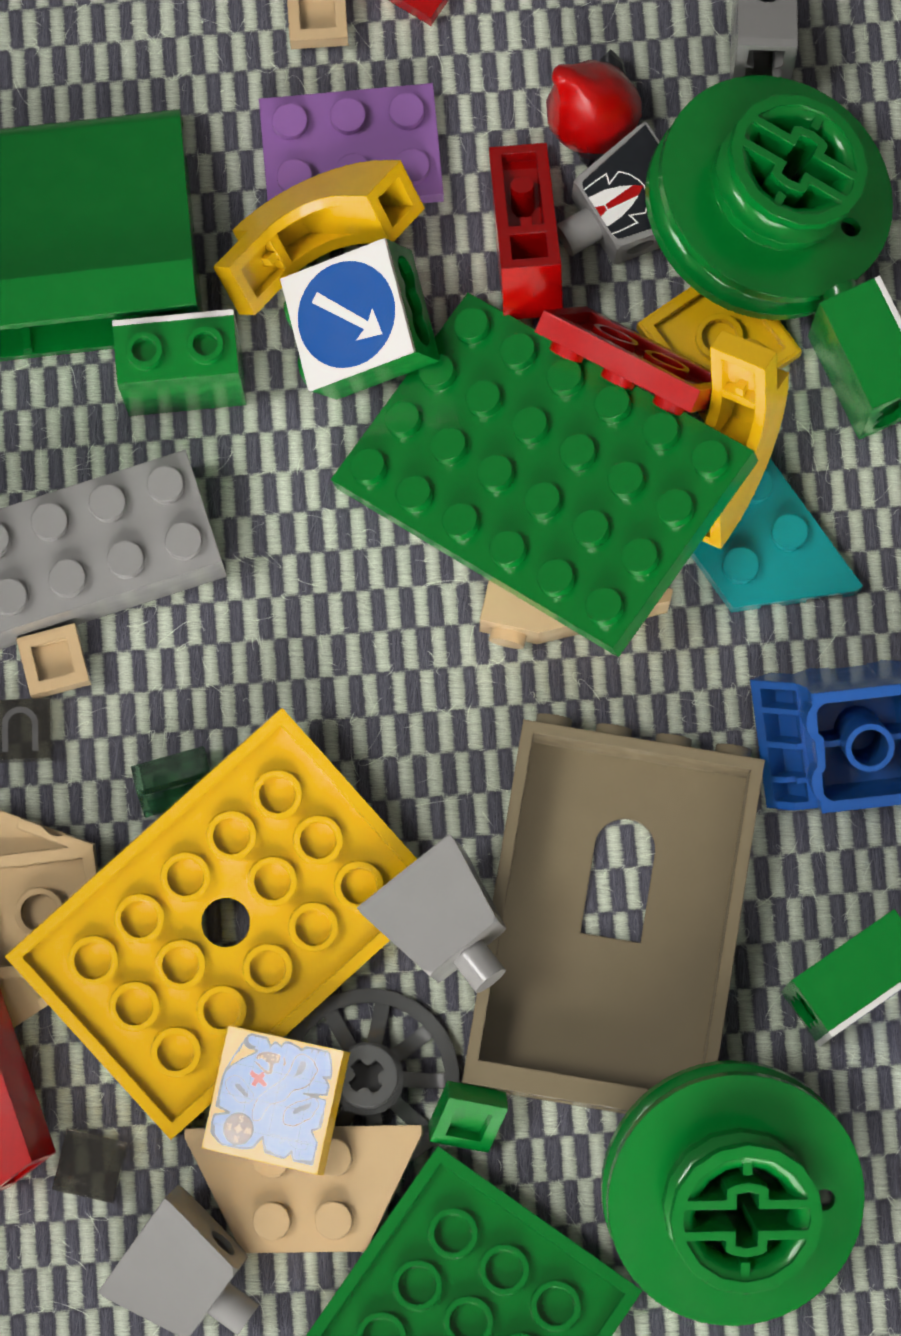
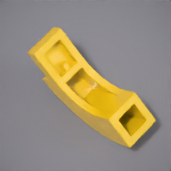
(312, 219)
(747, 407)

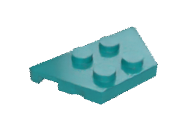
(775, 553)

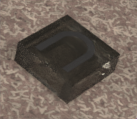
(26, 730)

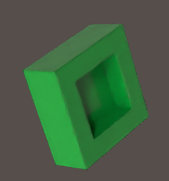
(468, 1116)

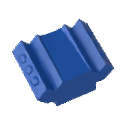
(830, 737)

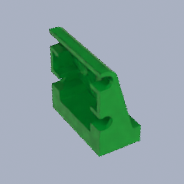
(93, 231)

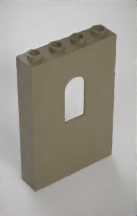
(599, 1014)

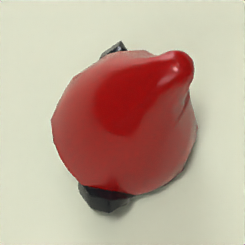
(592, 106)

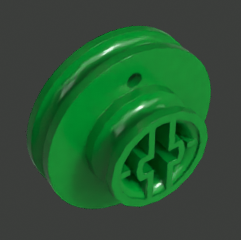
(757, 192)
(682, 1182)

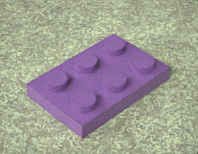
(348, 127)

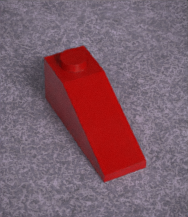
(525, 230)

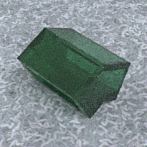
(168, 773)

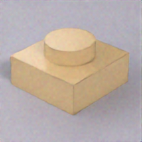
(317, 23)
(53, 661)

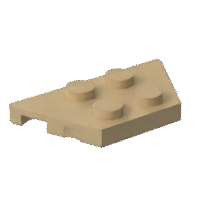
(36, 876)
(305, 1212)

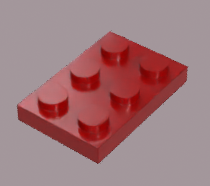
(628, 358)

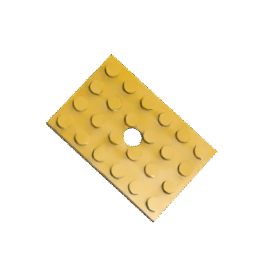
(129, 946)

